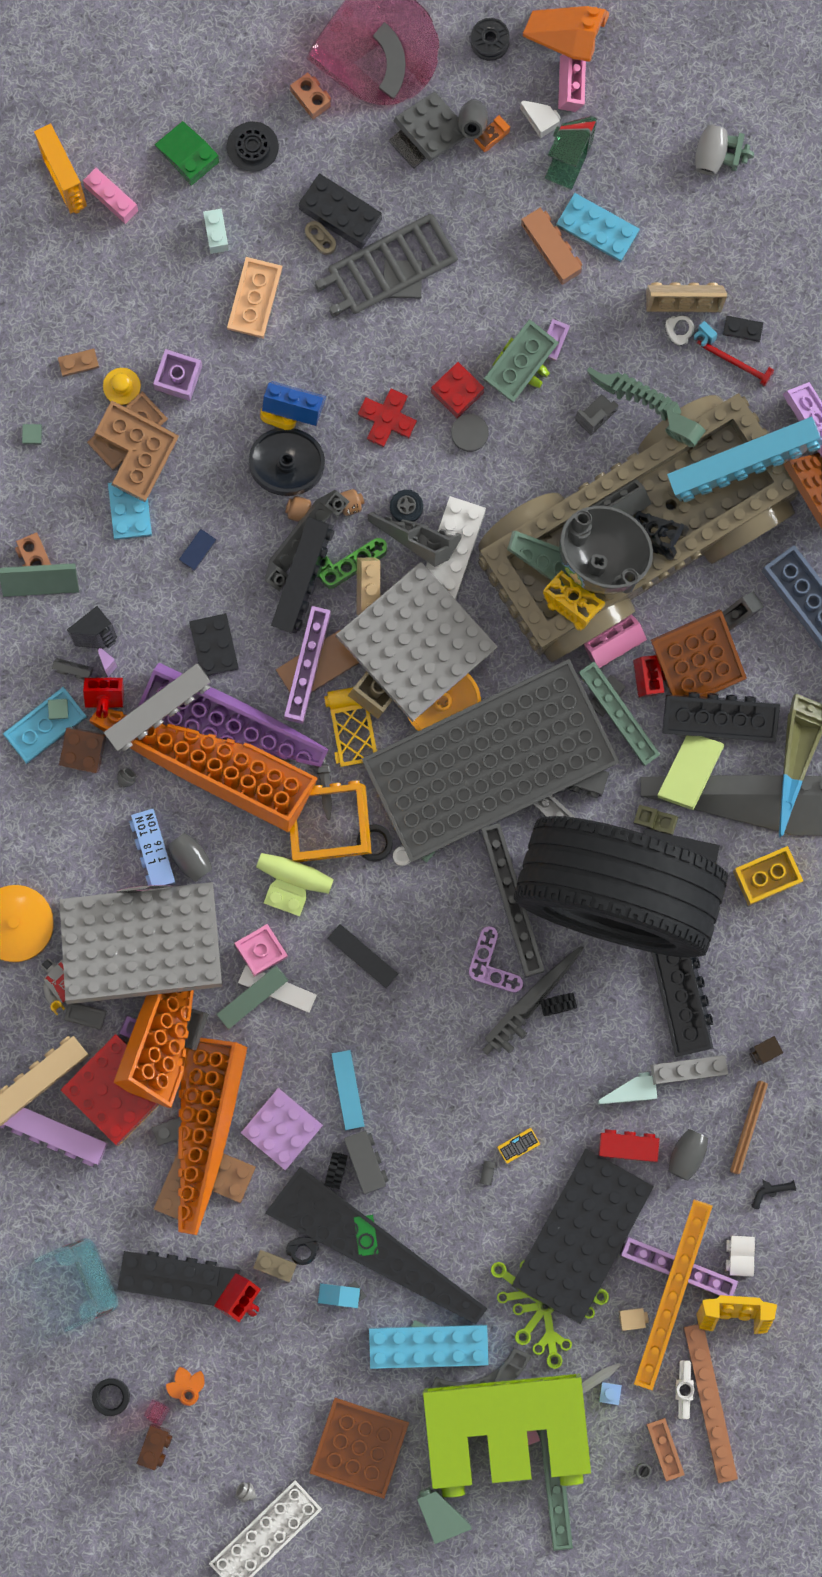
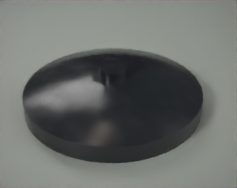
(286, 461)

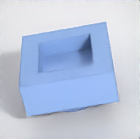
(610, 1393)

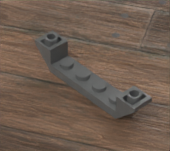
(284, 556)

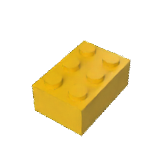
(768, 875)

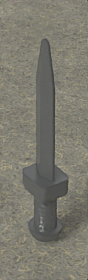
(323, 772)

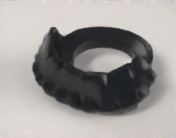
(293, 1245)

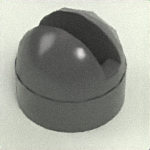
(646, 1472)

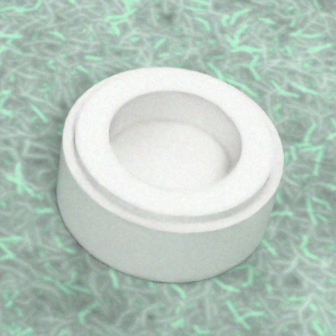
(400, 856)

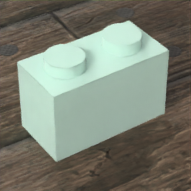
(216, 231)

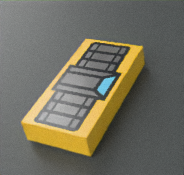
(518, 1145)

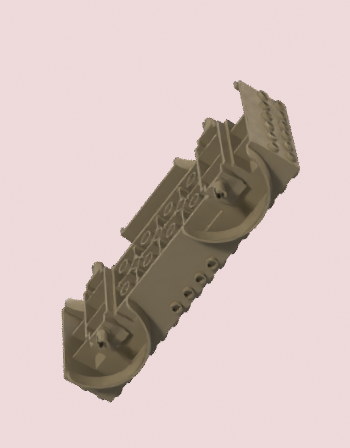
(716, 522)

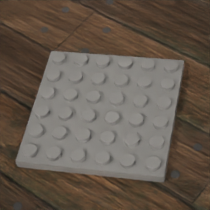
(416, 641)

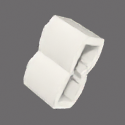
(741, 1256)

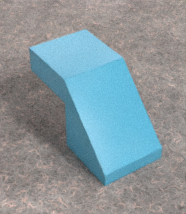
(339, 1295)

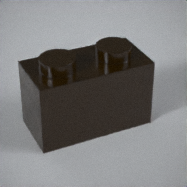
(765, 1051)

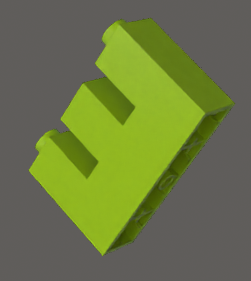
(505, 1415)

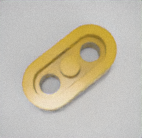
(277, 421)

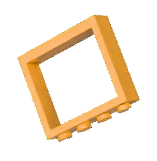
(60, 168)
(363, 849)

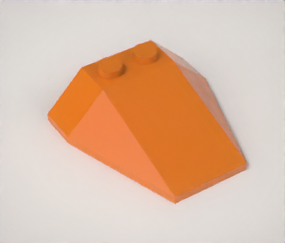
(567, 30)

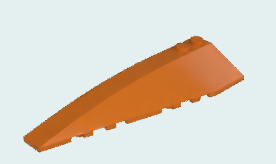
(156, 1048)
(206, 1113)

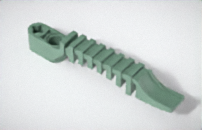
(679, 427)

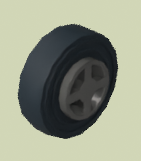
(406, 499)

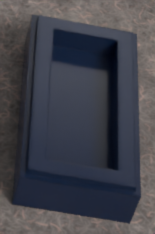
(197, 549)

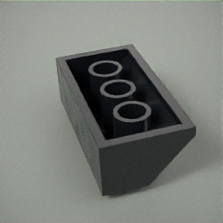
(93, 631)

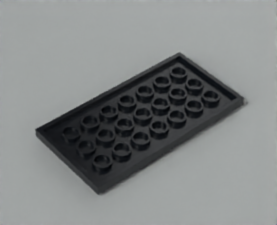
(582, 1236)

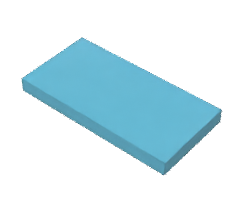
(35, 730)

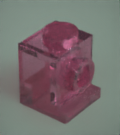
(157, 1412)

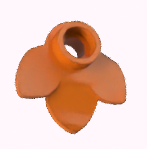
(186, 1383)

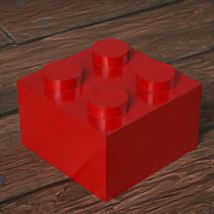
(457, 390)

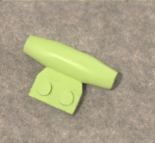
(291, 882)

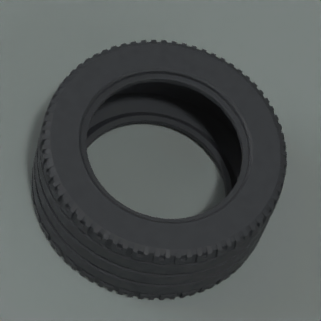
(621, 886)

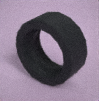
(382, 855)
(96, 1394)

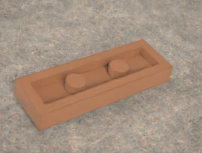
(665, 1449)

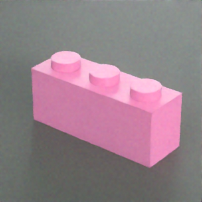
(571, 84)
(110, 195)
(615, 641)

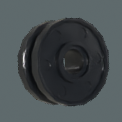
(490, 28)

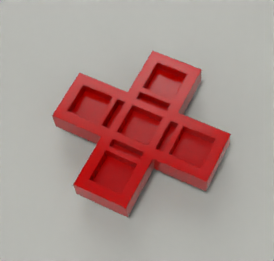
(387, 417)

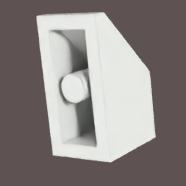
(540, 117)

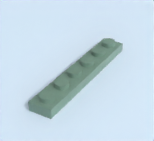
(619, 713)

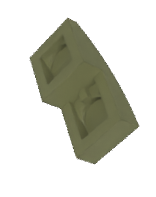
(655, 820)

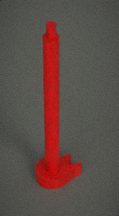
(763, 377)

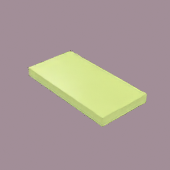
(690, 771)

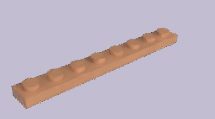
(710, 1404)

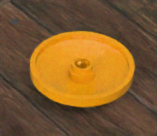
(458, 698)
(24, 923)

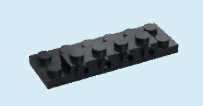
(721, 717)
(684, 1003)
(174, 1277)

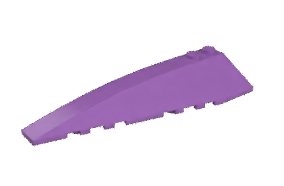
(232, 719)

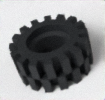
(558, 1004)
(336, 1170)

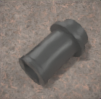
(487, 1172)

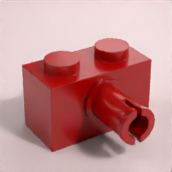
(648, 676)
(103, 694)
(238, 1298)

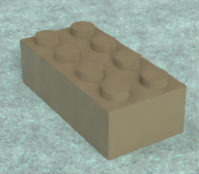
(370, 695)

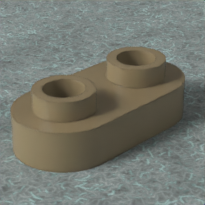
(320, 238)

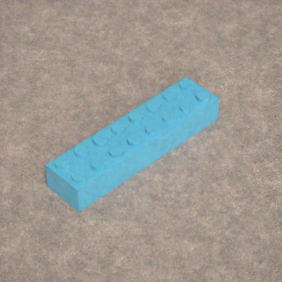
(745, 459)

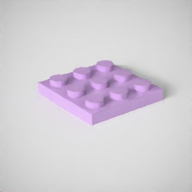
(281, 1129)

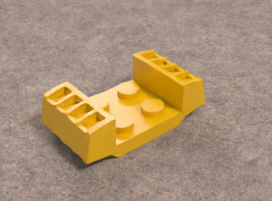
(736, 1307)

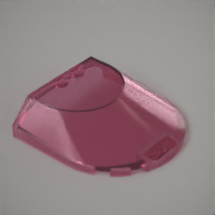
(358, 62)

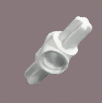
(684, 1400)

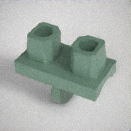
(736, 143)

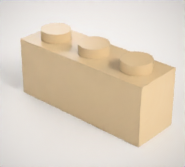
(367, 582)

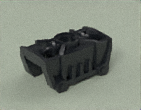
(665, 528)

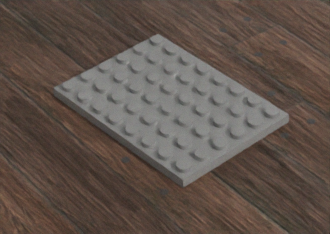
(140, 943)

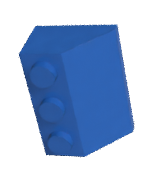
(293, 403)

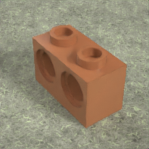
(306, 98)
(36, 554)

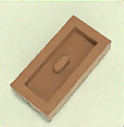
(78, 362)

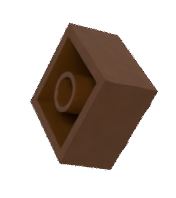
(82, 749)

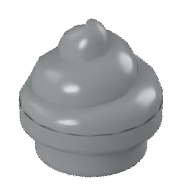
(245, 1492)

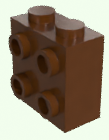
(153, 1447)

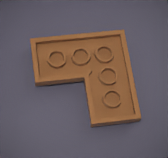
(146, 446)
(230, 1182)

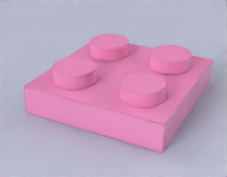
(260, 950)

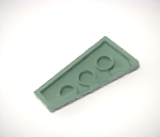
(537, 554)

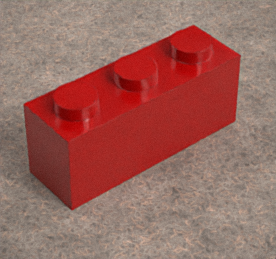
(629, 1146)

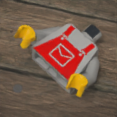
(54, 984)

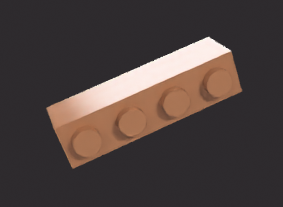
(551, 246)

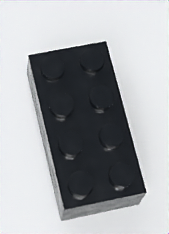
(340, 211)

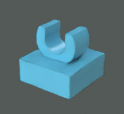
(706, 332)

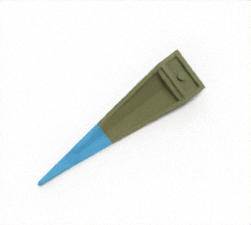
(802, 738)

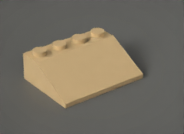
(685, 297)

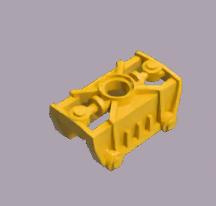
(568, 607)

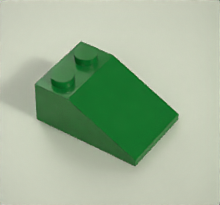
(188, 152)

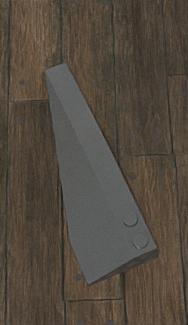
(754, 801)

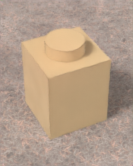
(633, 1319)

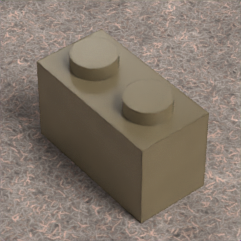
(275, 1266)

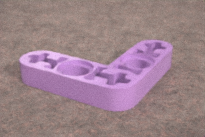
(487, 970)

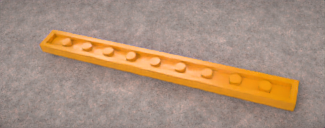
(673, 1294)

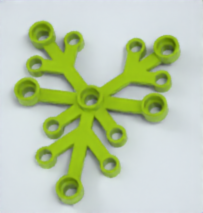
(550, 1335)

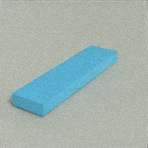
(348, 1090)

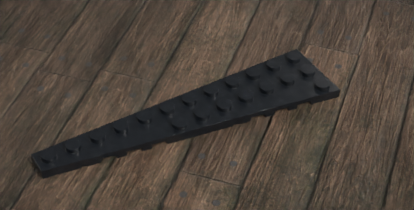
(330, 1220)

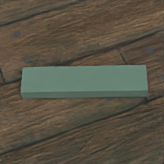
(252, 997)

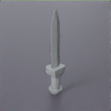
(599, 1377)

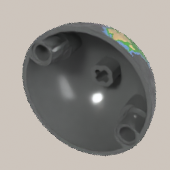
(610, 554)

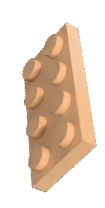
(254, 297)

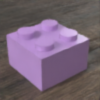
(177, 375)

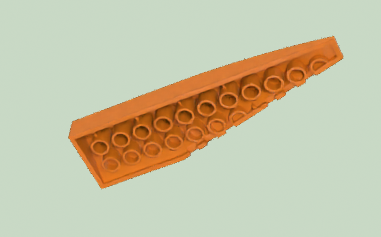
(225, 769)

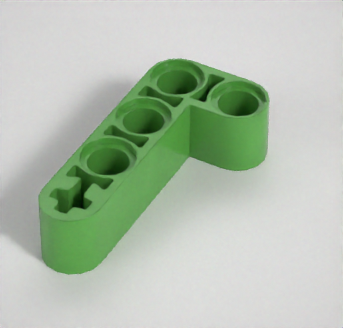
(330, 569)

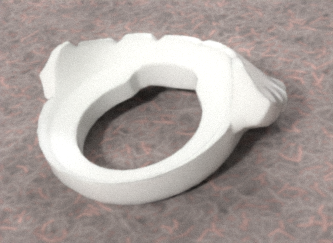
(678, 339)

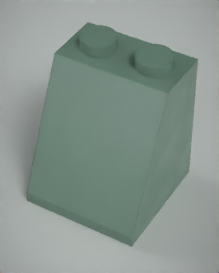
(441, 1516)

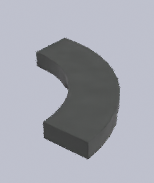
(395, 60)

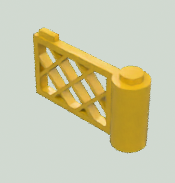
(340, 702)

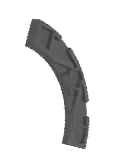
(507, 1371)

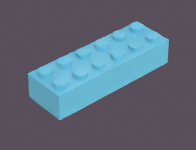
(428, 1346)

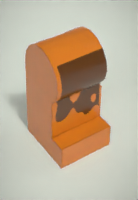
(493, 134)

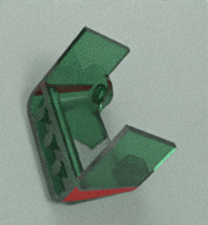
(570, 150)

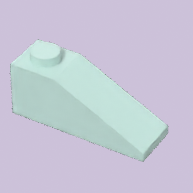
(637, 1089)

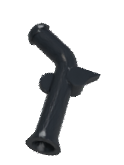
(771, 1190)

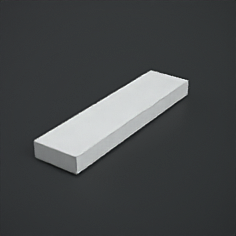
(286, 993)

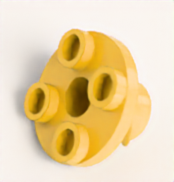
(121, 386)

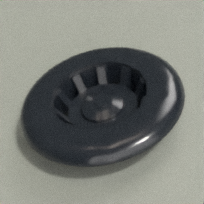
(252, 145)

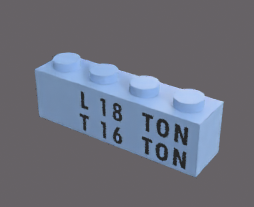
(152, 848)

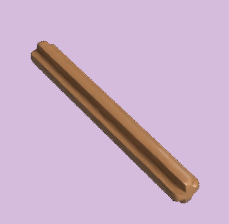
(748, 1128)

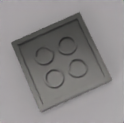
(430, 126)

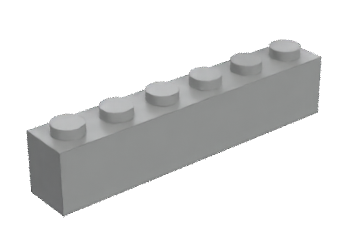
(158, 707)

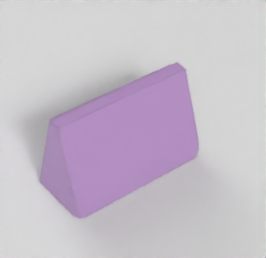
(108, 662)

